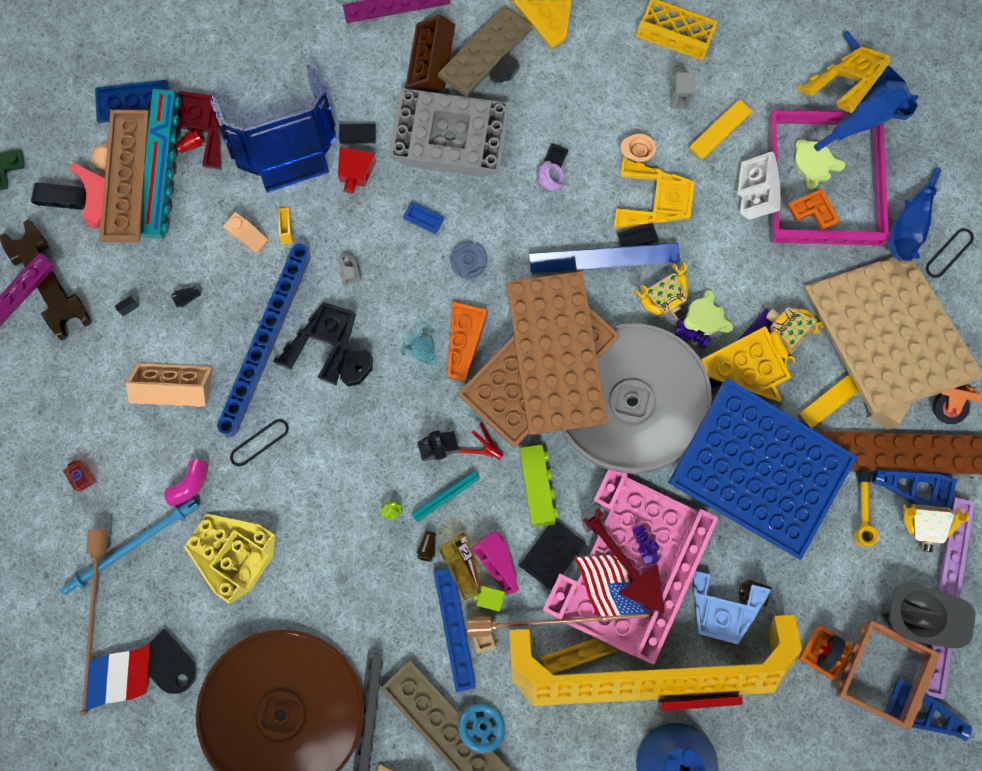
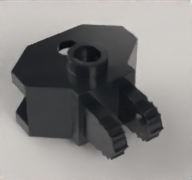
(352, 363)
(438, 445)

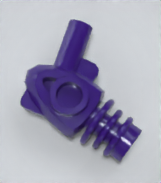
(683, 333)
(648, 547)

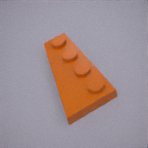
(466, 330)

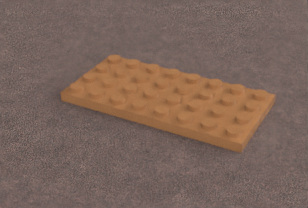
(556, 353)
(497, 388)

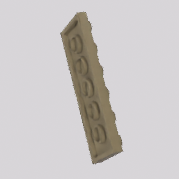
(484, 51)

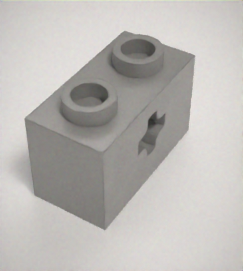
(683, 90)

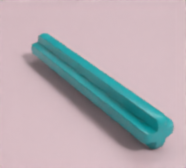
(445, 496)

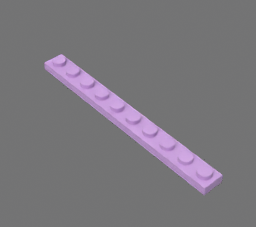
(951, 583)

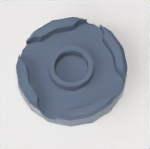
(468, 260)

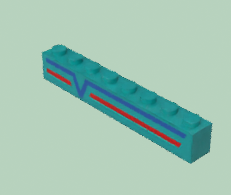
(159, 162)

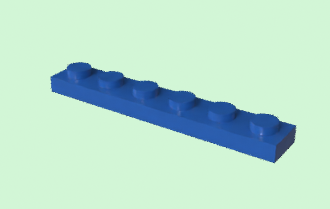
(454, 631)

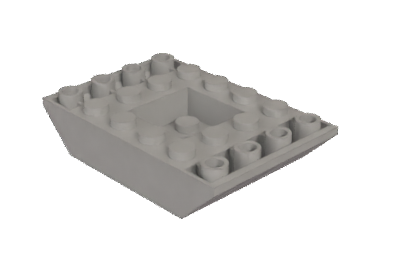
(428, 117)

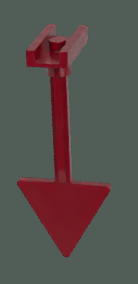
(646, 587)

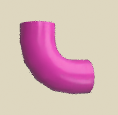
(189, 485)

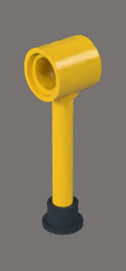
(864, 479)

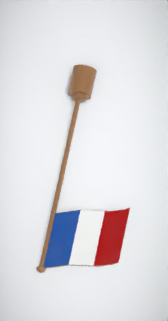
(116, 675)

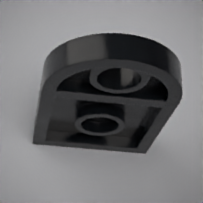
(168, 662)

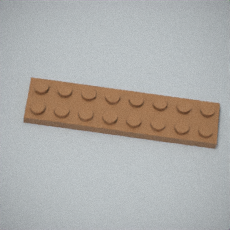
(124, 176)

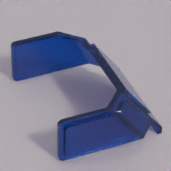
(285, 147)

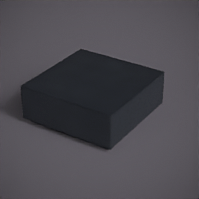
(556, 154)
(126, 306)

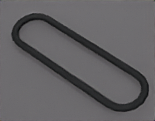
(927, 266)
(257, 434)

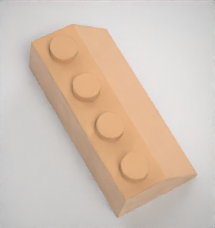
(169, 384)

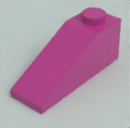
(496, 558)

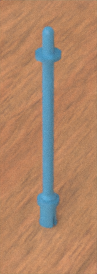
(178, 514)

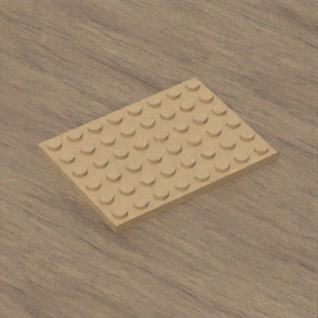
(892, 334)

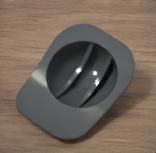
(930, 616)

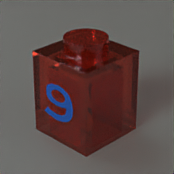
(79, 475)

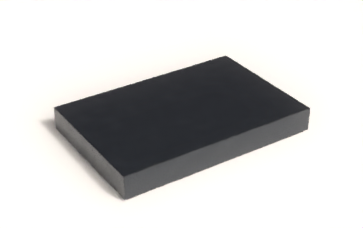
(552, 554)

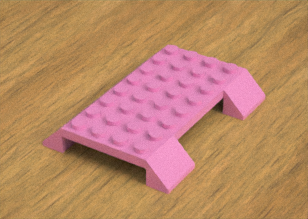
(681, 539)

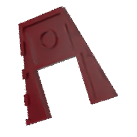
(198, 115)

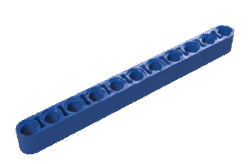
(265, 348)

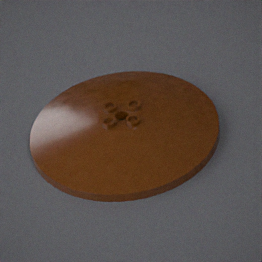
(275, 674)

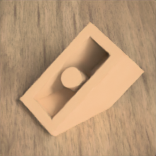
(245, 233)

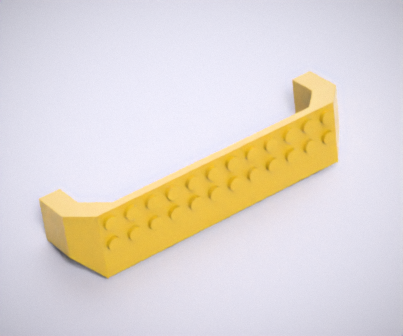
(544, 688)

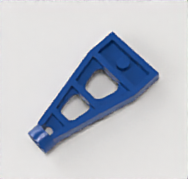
(941, 493)
(898, 699)

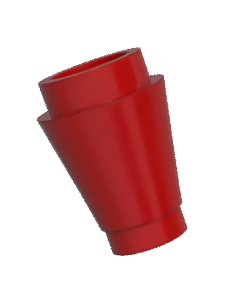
(190, 141)

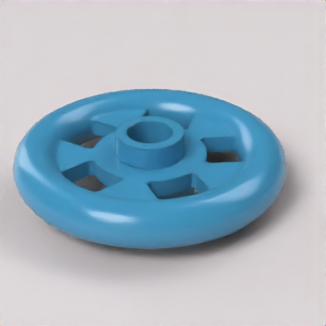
(467, 735)

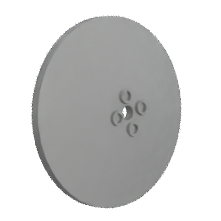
(670, 395)

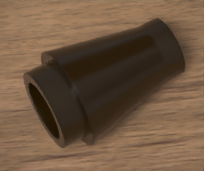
(426, 549)

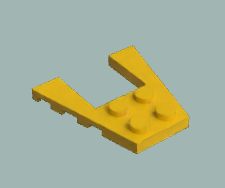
(861, 66)
(671, 201)

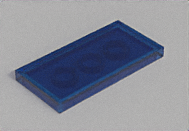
(125, 97)

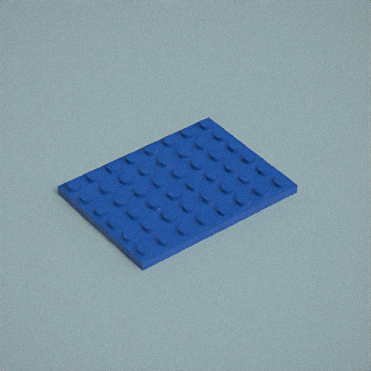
(762, 469)

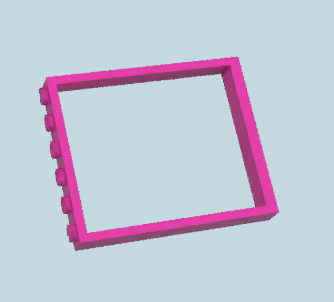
(833, 117)

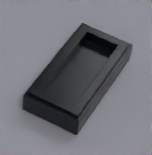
(357, 133)
(638, 236)

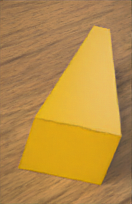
(284, 225)

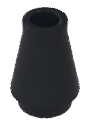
(185, 296)

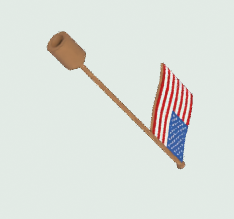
(603, 581)

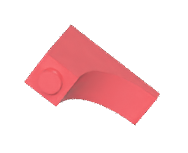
(94, 194)

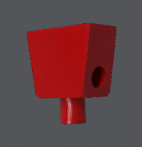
(354, 168)

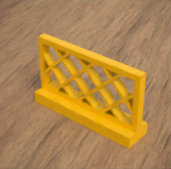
(672, 38)

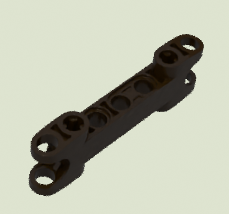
(60, 306)

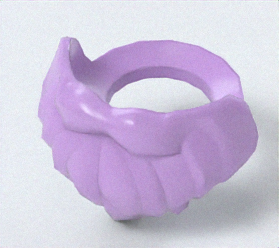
(544, 177)

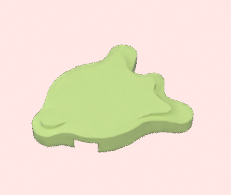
(815, 164)
(706, 316)

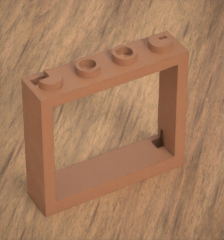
(918, 688)

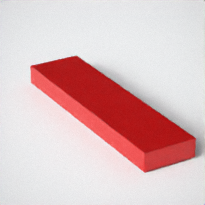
(700, 703)

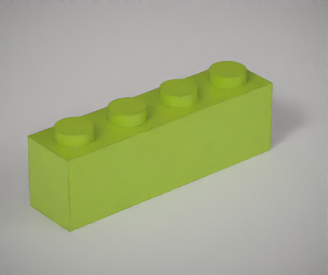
(537, 487)

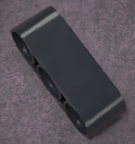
(58, 196)

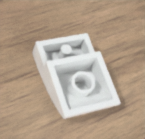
(759, 186)

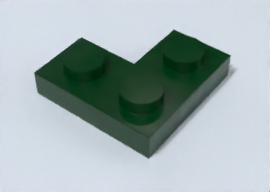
(9, 161)

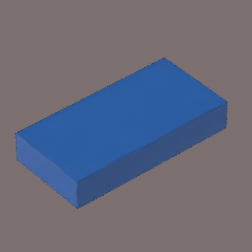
(423, 218)

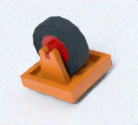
(953, 405)
(825, 652)

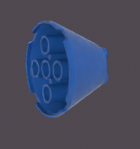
(674, 746)

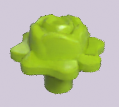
(391, 510)

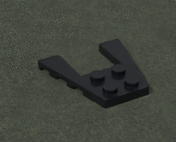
(328, 325)

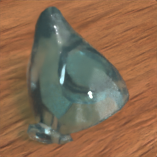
(422, 347)

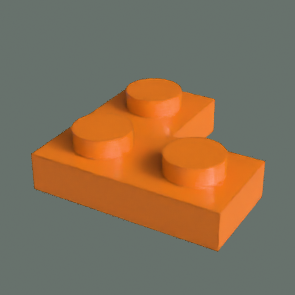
(816, 205)

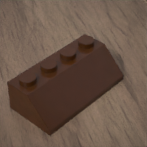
(430, 54)

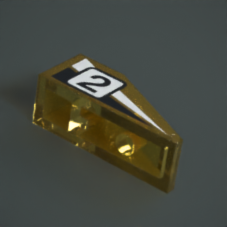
(461, 564)

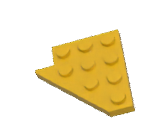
(547, 17)
(751, 364)

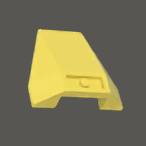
(230, 554)

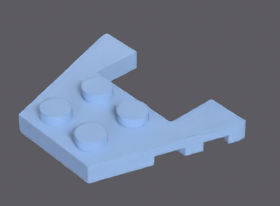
(725, 618)

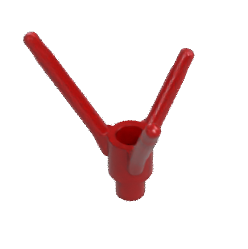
(489, 449)

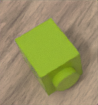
(489, 598)

